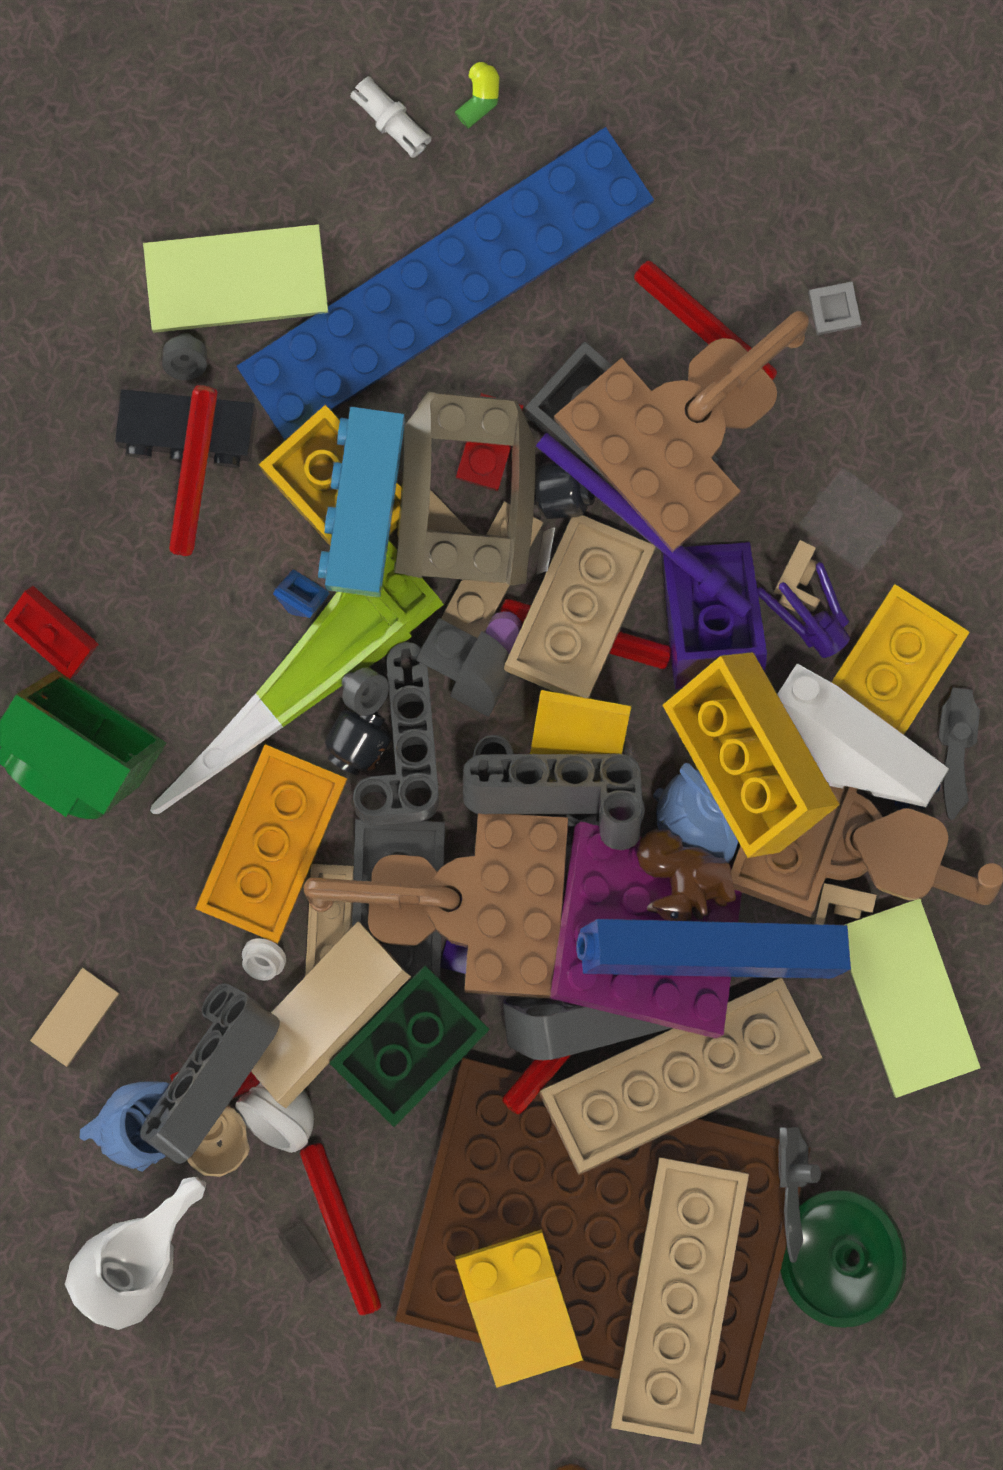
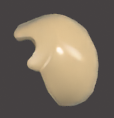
(218, 1161)

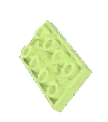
(235, 278)
(908, 999)

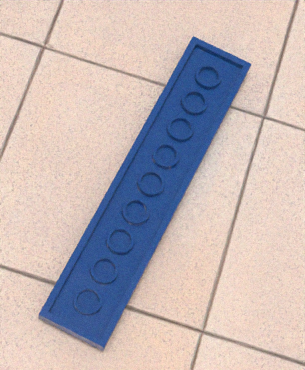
(446, 283)

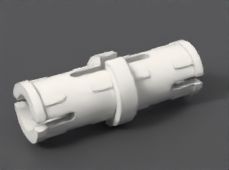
(390, 117)

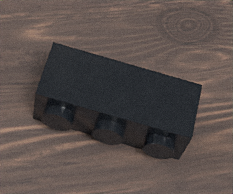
(160, 425)

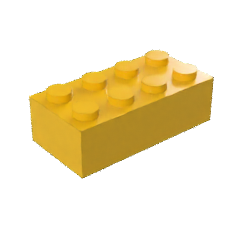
(750, 754)

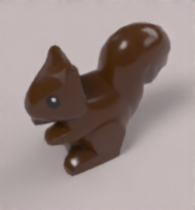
(692, 873)

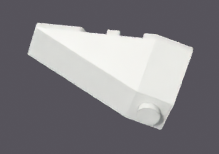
(856, 744)

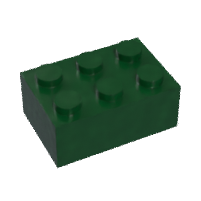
(409, 1046)

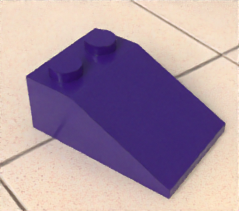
(705, 627)

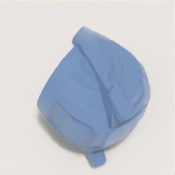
(693, 814)
(120, 1132)

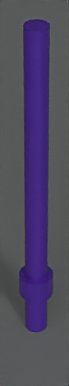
(711, 581)

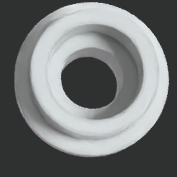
(263, 959)

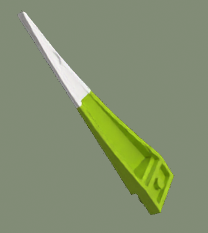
(344, 638)

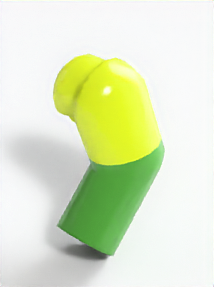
(485, 94)

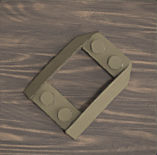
(459, 553)

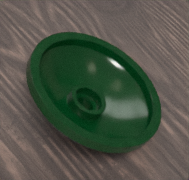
(826, 1279)

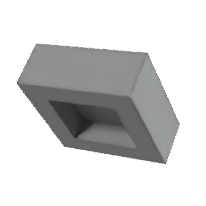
(834, 308)

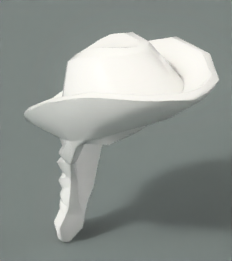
(142, 1256)

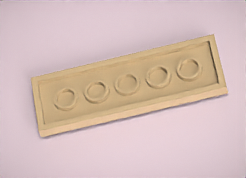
(679, 1078)
(679, 1300)

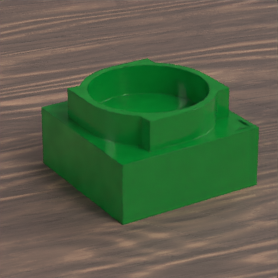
(74, 748)

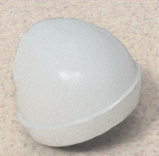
(272, 1123)

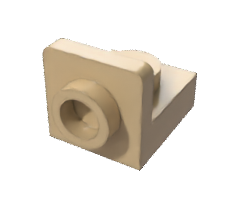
(799, 570)
(846, 902)

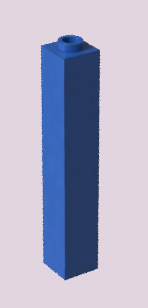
(713, 949)

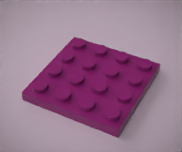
(614, 886)

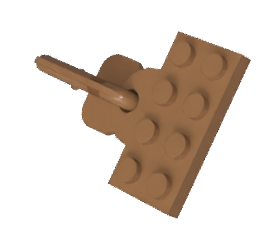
(661, 454)
(896, 850)
(506, 910)

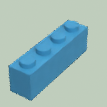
(364, 501)

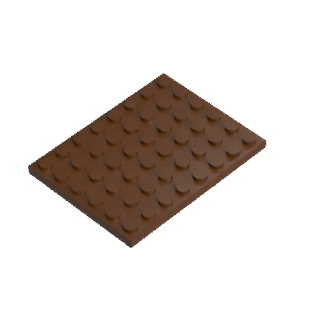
(513, 1176)

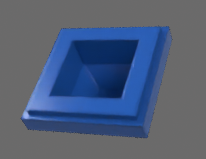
(300, 595)

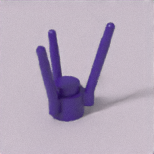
(821, 630)

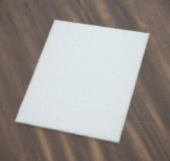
(545, 550)

